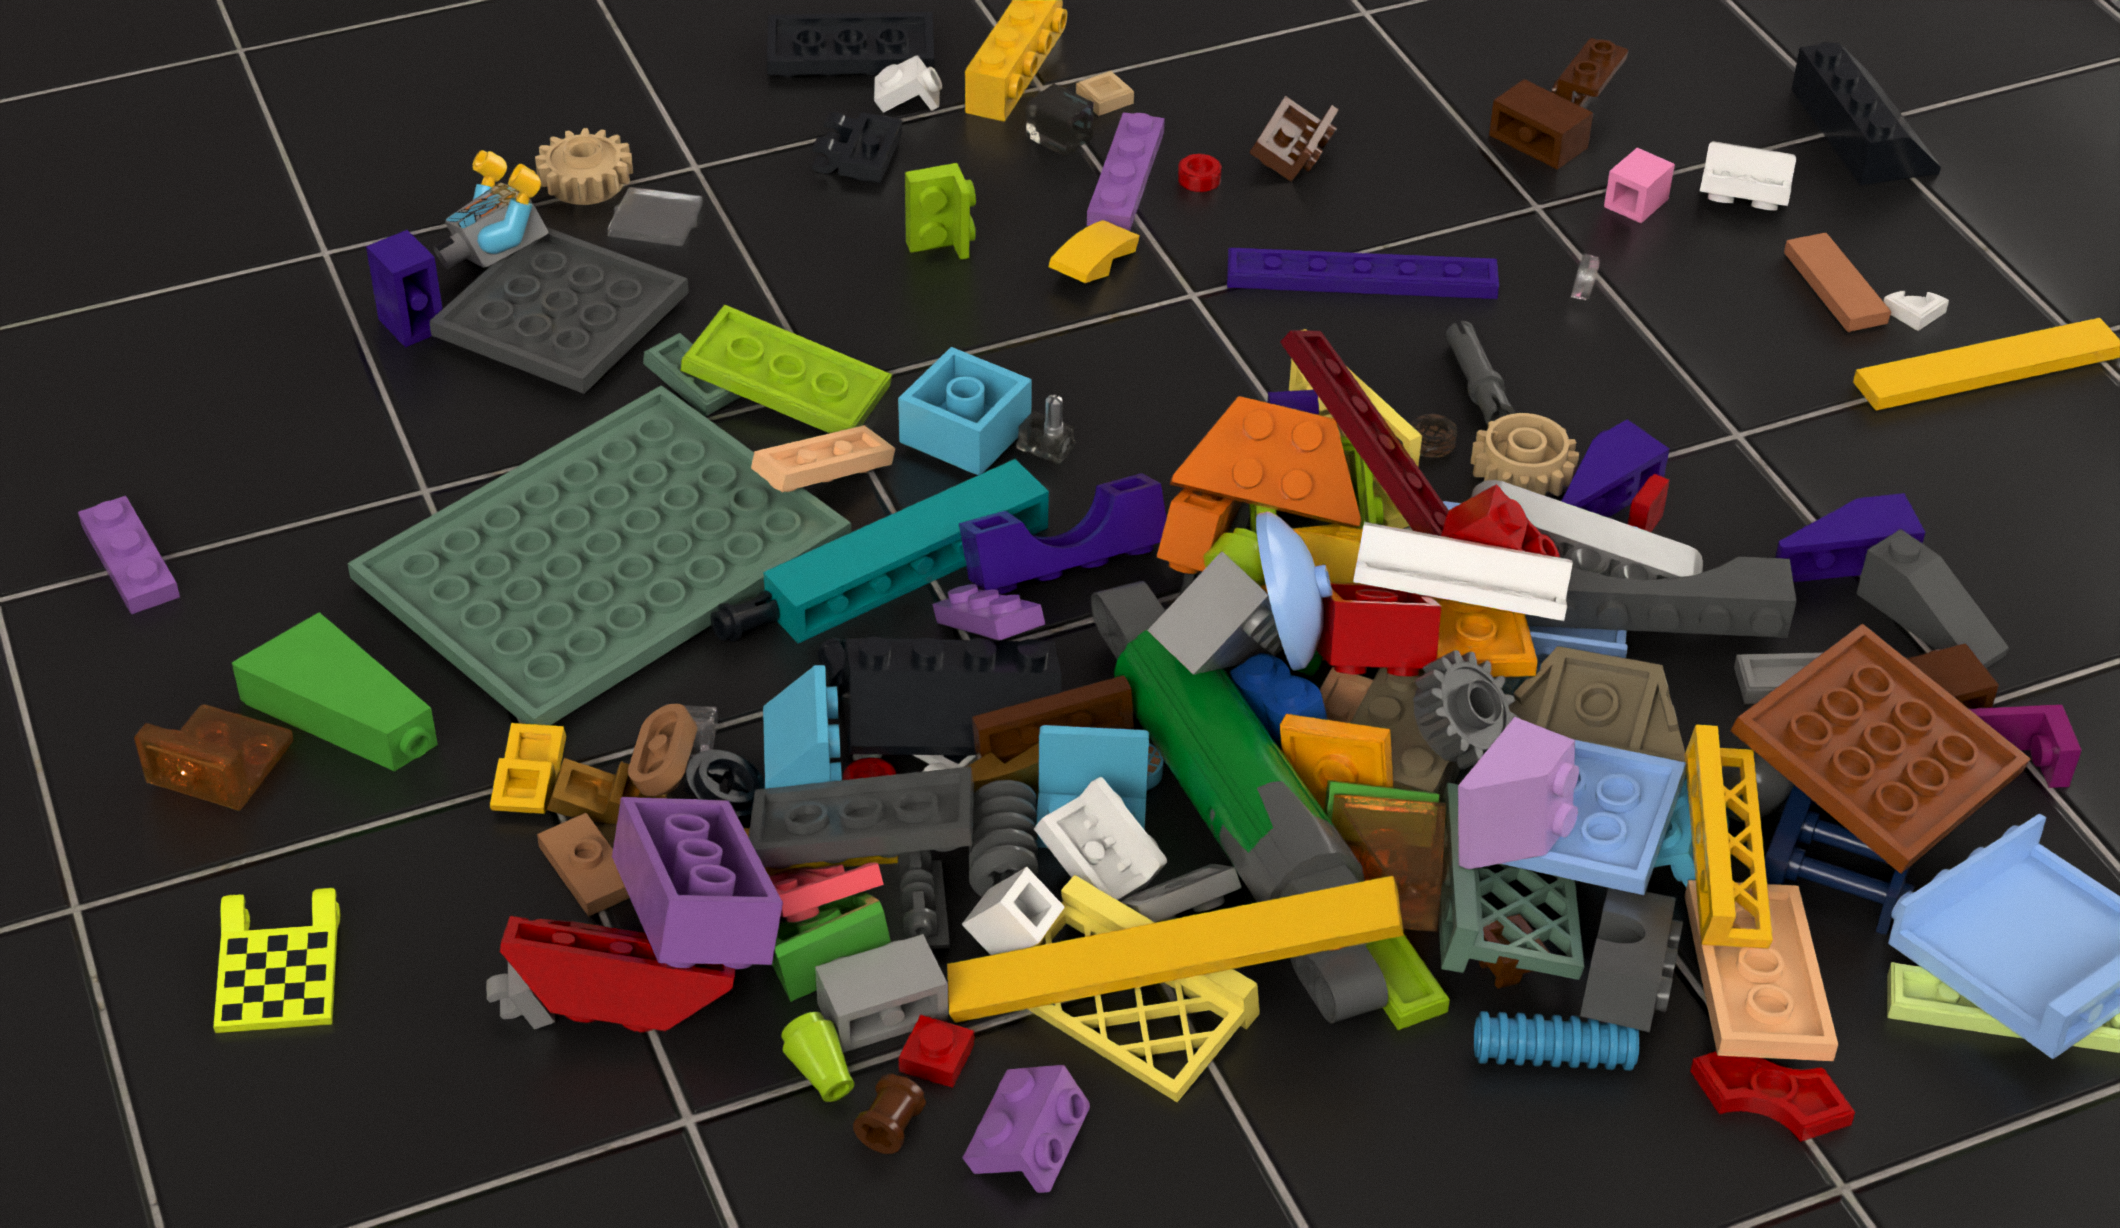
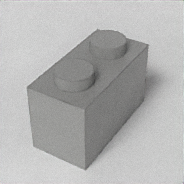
(881, 992)

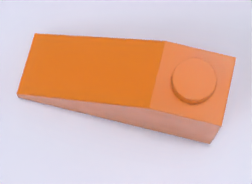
(1193, 527)

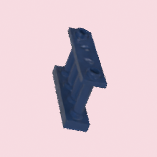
(1789, 862)

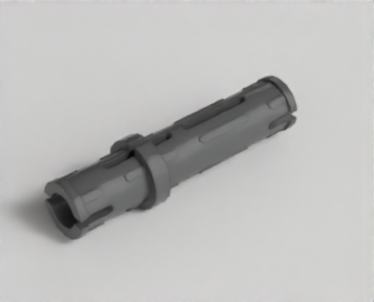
(1484, 385)

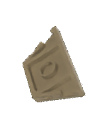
(1602, 702)

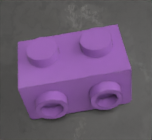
(1029, 1125)

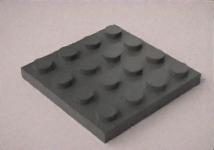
(560, 309)

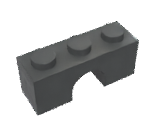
(1632, 959)

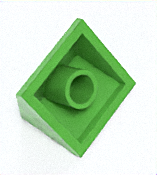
(838, 931)

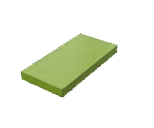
(785, 372)

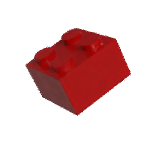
(1378, 629)

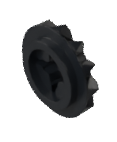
(711, 767)

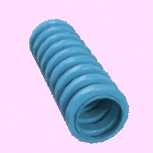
(1554, 1041)

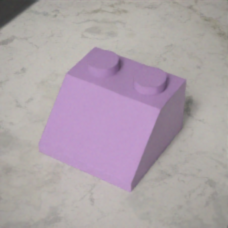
(1517, 797)

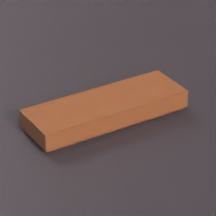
(1837, 282)

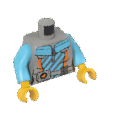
(497, 219)

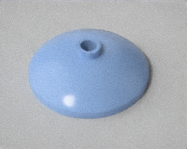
(1293, 588)

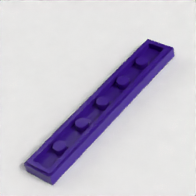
(1362, 273)

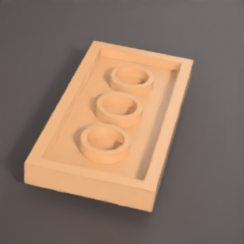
(1762, 997)

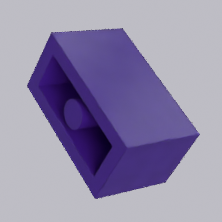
(404, 286)

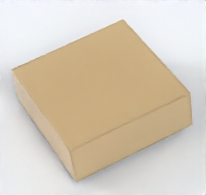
(1106, 92)

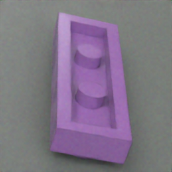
(128, 555)
(987, 612)

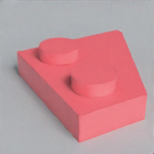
(811, 887)

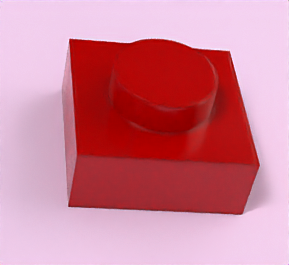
(936, 1051)

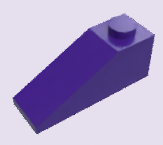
(1616, 469)
(1840, 540)

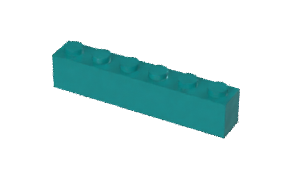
(897, 551)

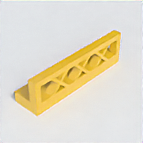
(1714, 844)

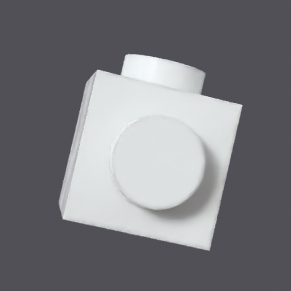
(1013, 914)

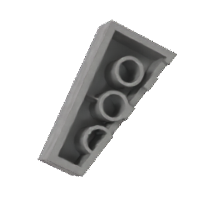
(1218, 620)

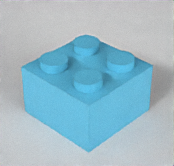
(964, 410)

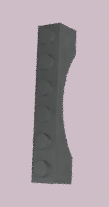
(1735, 599)

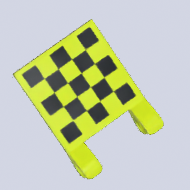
(276, 973)

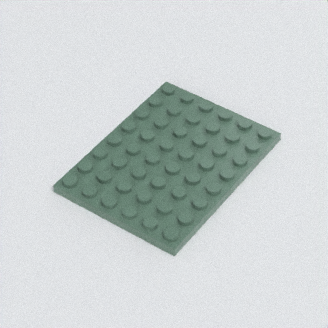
(593, 556)

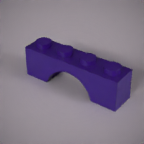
(1123, 518)

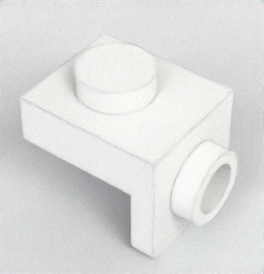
(904, 81)

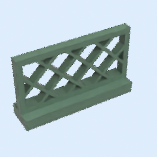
(1466, 913)

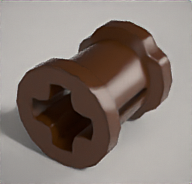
(885, 1120)

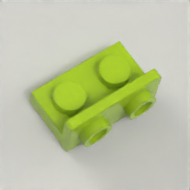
(939, 209)

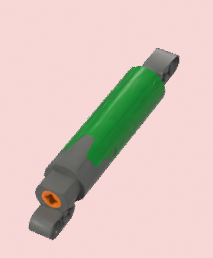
(1240, 789)

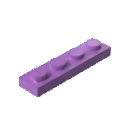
(1126, 170)

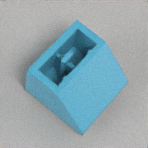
(798, 733)

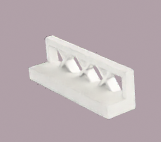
(1463, 571)

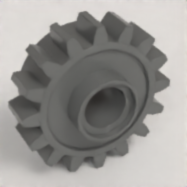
(1461, 707)

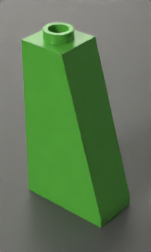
(336, 692)

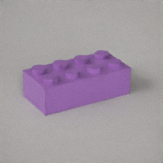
(696, 882)

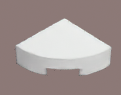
(1916, 310)

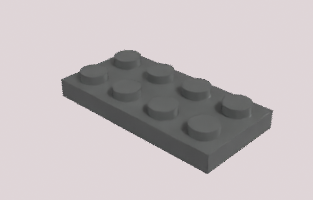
(863, 817)

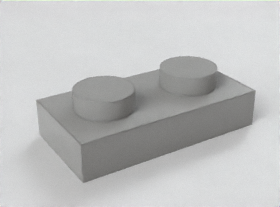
(1198, 890)

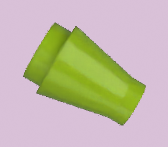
(817, 1053)

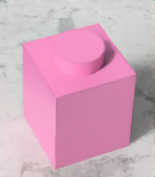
(1639, 185)

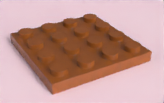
(1880, 747)

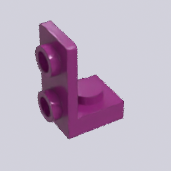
(2044, 732)

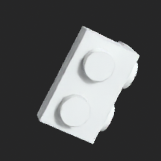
(1748, 174)
(1102, 842)

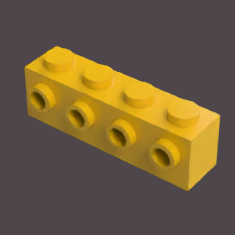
(1012, 56)

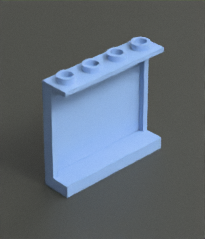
(2019, 938)

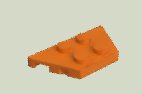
(1275, 462)

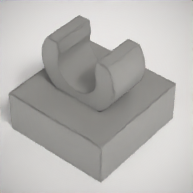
(517, 999)

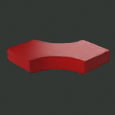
(1796, 1098)

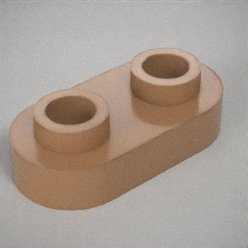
(662, 750)

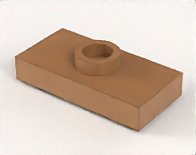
(584, 863)

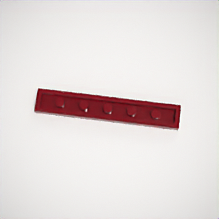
(1367, 430)

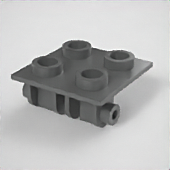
(913, 898)

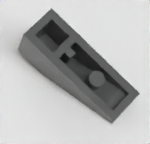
(1926, 598)

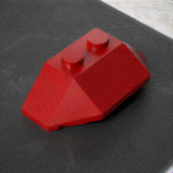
(607, 974)

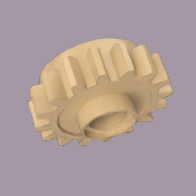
(584, 167)
(1526, 453)

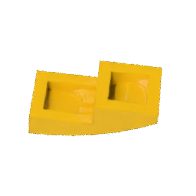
(1091, 251)
(529, 768)

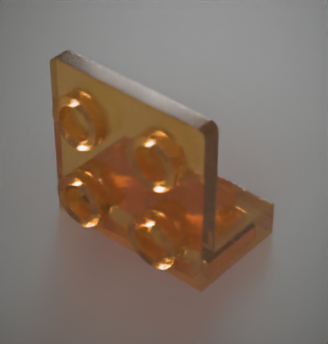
(213, 755)

